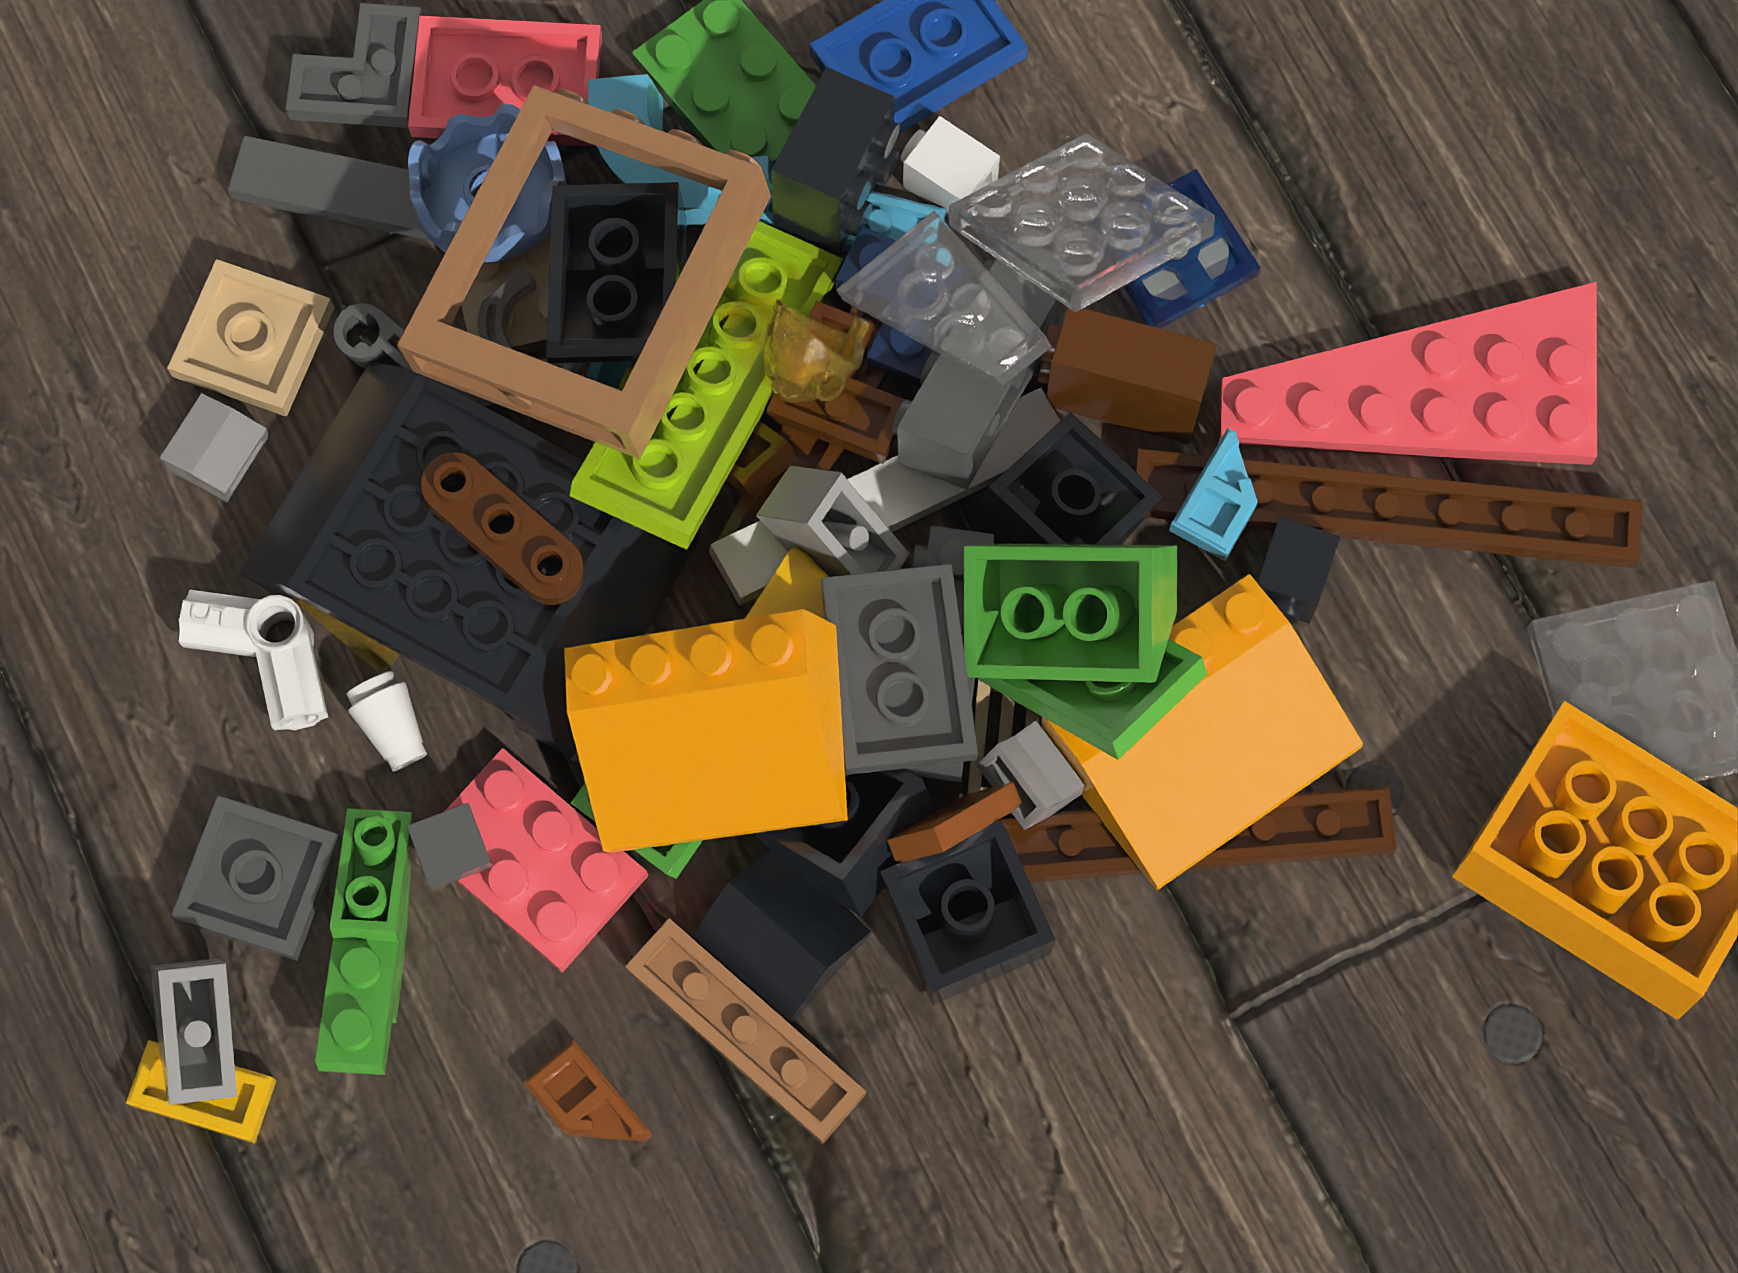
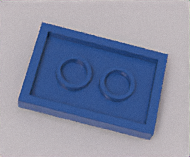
(922, 51)

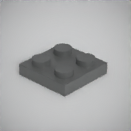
(257, 878)

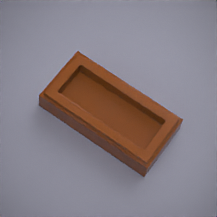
(954, 822)

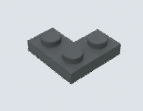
(371, 85)

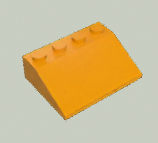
(710, 730)
(1227, 749)
(1614, 861)

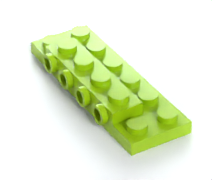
(714, 399)

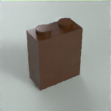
(1126, 373)

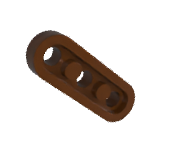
(512, 553)

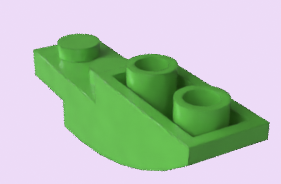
(367, 942)

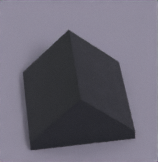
(779, 935)

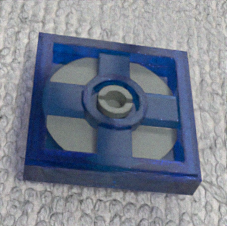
(1199, 272)

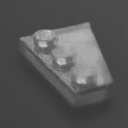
(948, 302)

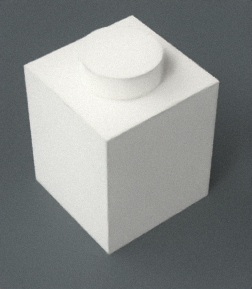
(946, 165)

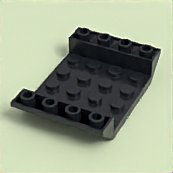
(380, 561)

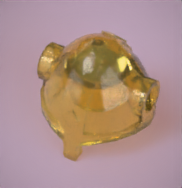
(808, 357)

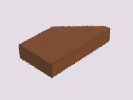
(583, 1099)

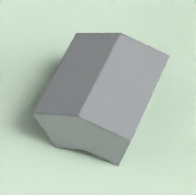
(1038, 772)

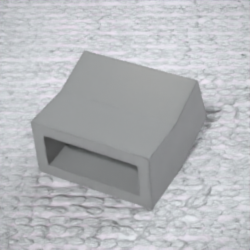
(214, 447)

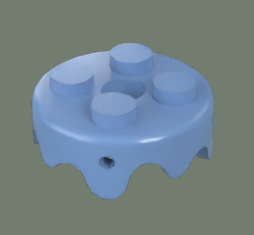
(454, 167)

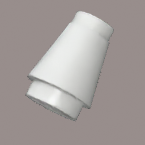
(388, 719)

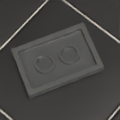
(900, 669)

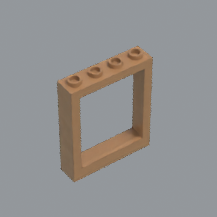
(547, 392)

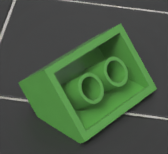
(1068, 611)

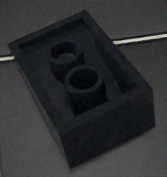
(611, 267)

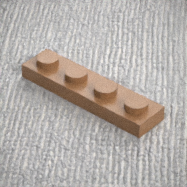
(745, 1031)

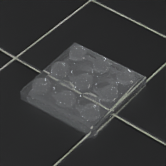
(1081, 221)
(1651, 672)

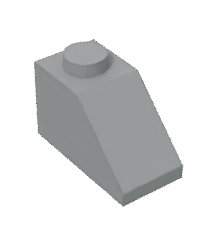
(830, 523)
(194, 1030)

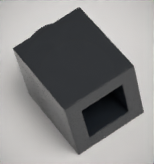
(1297, 568)

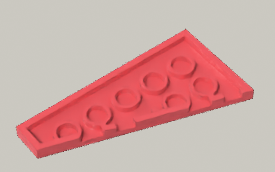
(1471, 387)

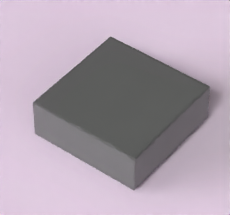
(449, 846)

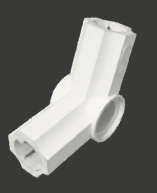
(285, 667)

